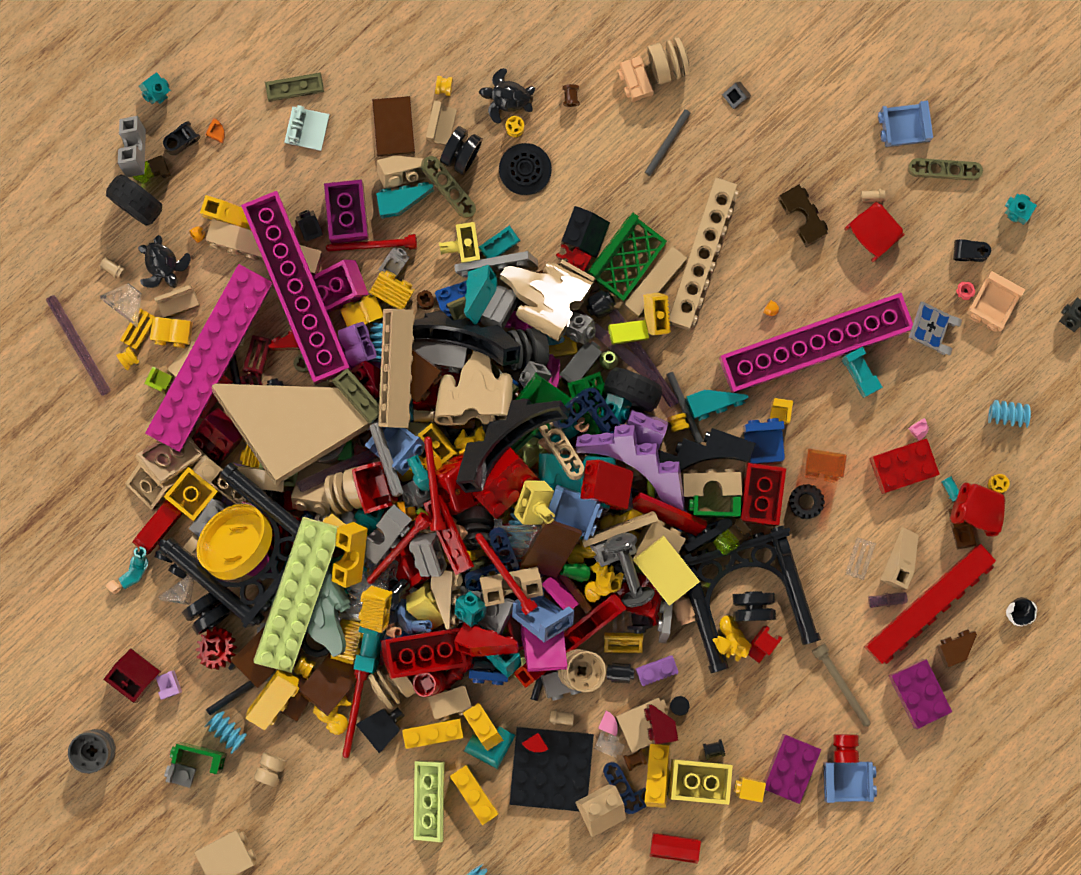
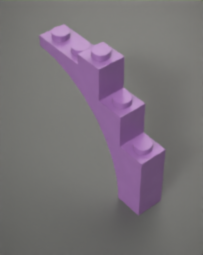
(643, 457)

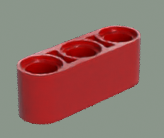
(157, 527)

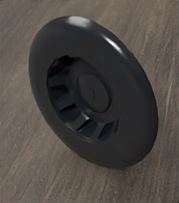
(525, 169)

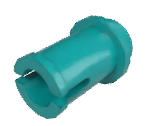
(951, 488)

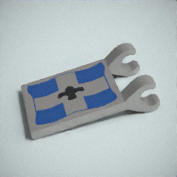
(931, 326)

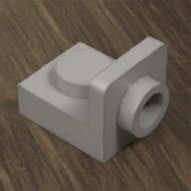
(394, 261)
(180, 774)

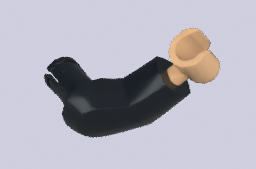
(397, 591)

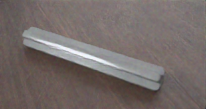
(386, 460)

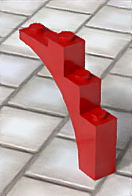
(579, 633)

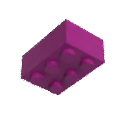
(346, 211)
(920, 693)
(791, 768)

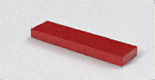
(669, 514)
(451, 539)

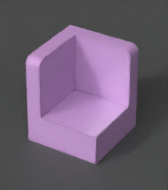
(168, 685)

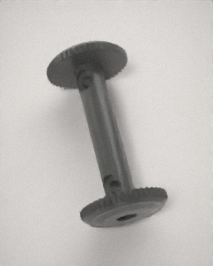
(637, 595)

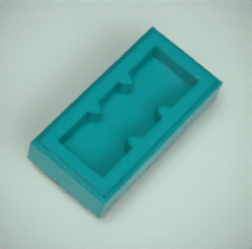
(499, 243)

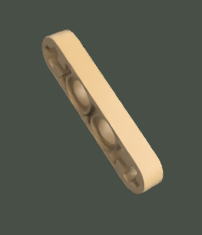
(557, 447)

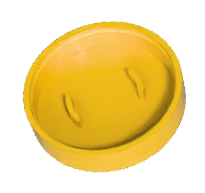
(234, 541)

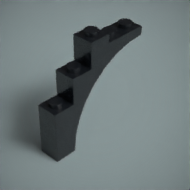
(462, 332)
(501, 435)
(718, 446)

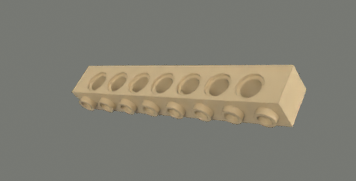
(719, 189)

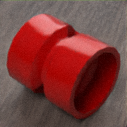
(429, 683)
(846, 748)

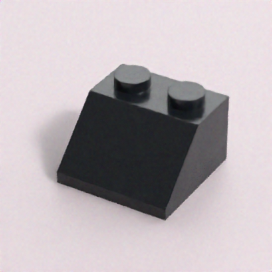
(585, 231)

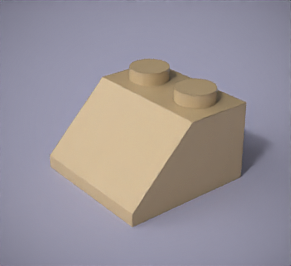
(146, 488)
(602, 809)

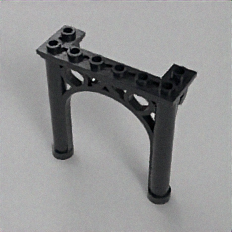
(789, 578)
(242, 606)

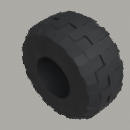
(134, 200)
(637, 389)

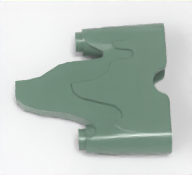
(324, 621)

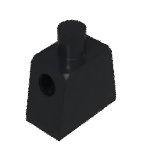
(381, 727)

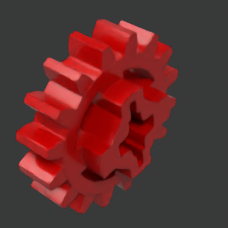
(214, 646)

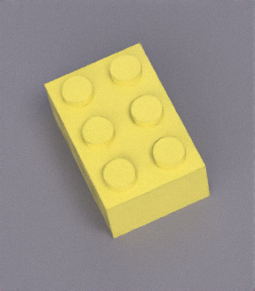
(700, 781)

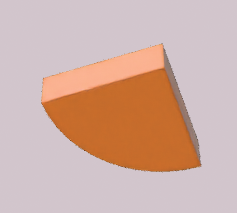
(216, 131)

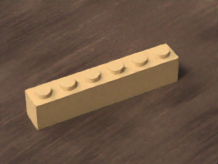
(242, 241)
(396, 368)

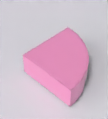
(919, 429)
(609, 723)

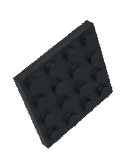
(554, 776)

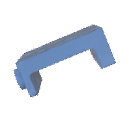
(906, 124)
(401, 445)
(574, 511)
(546, 619)
(849, 782)

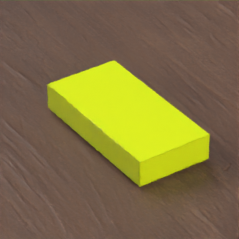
(628, 332)

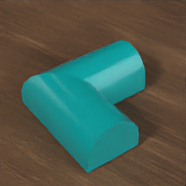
(496, 754)

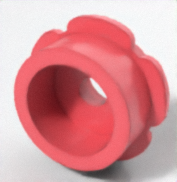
(970, 290)

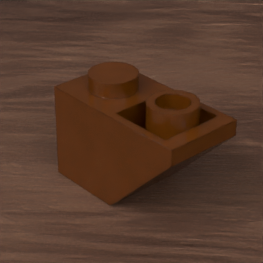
(957, 649)

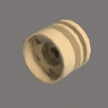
(668, 60)
(342, 492)
(592, 671)
(387, 688)

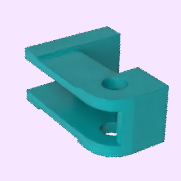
(861, 373)
(370, 650)

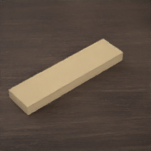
(656, 279)
(619, 528)

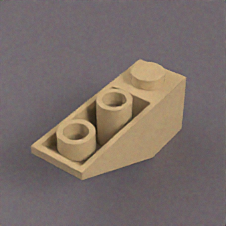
(401, 170)
(210, 472)
(902, 560)
(446, 592)

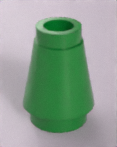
(577, 572)

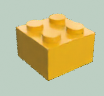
(191, 494)

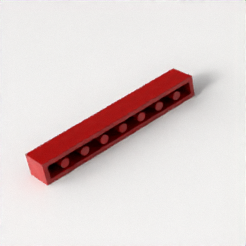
(929, 604)

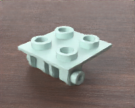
(306, 128)

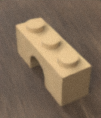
(729, 482)
(495, 588)

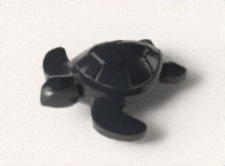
(506, 96)
(162, 263)

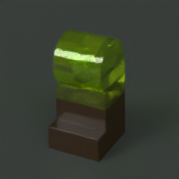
(153, 168)
(733, 537)

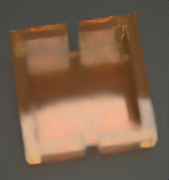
(823, 464)

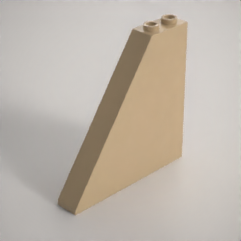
(290, 423)

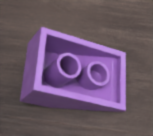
(647, 427)

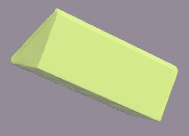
(429, 800)

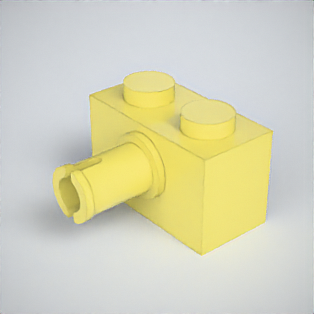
(465, 244)
(534, 503)
(423, 605)

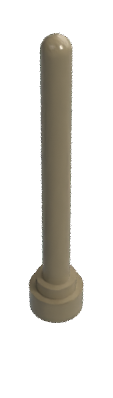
(822, 653)

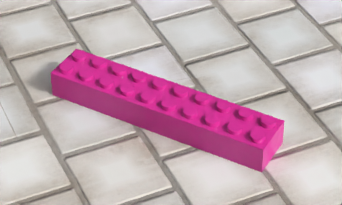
(295, 287)
(816, 343)
(209, 358)

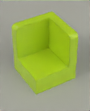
(159, 380)

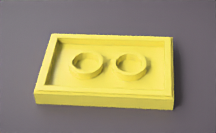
(666, 570)

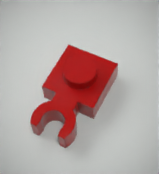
(576, 258)

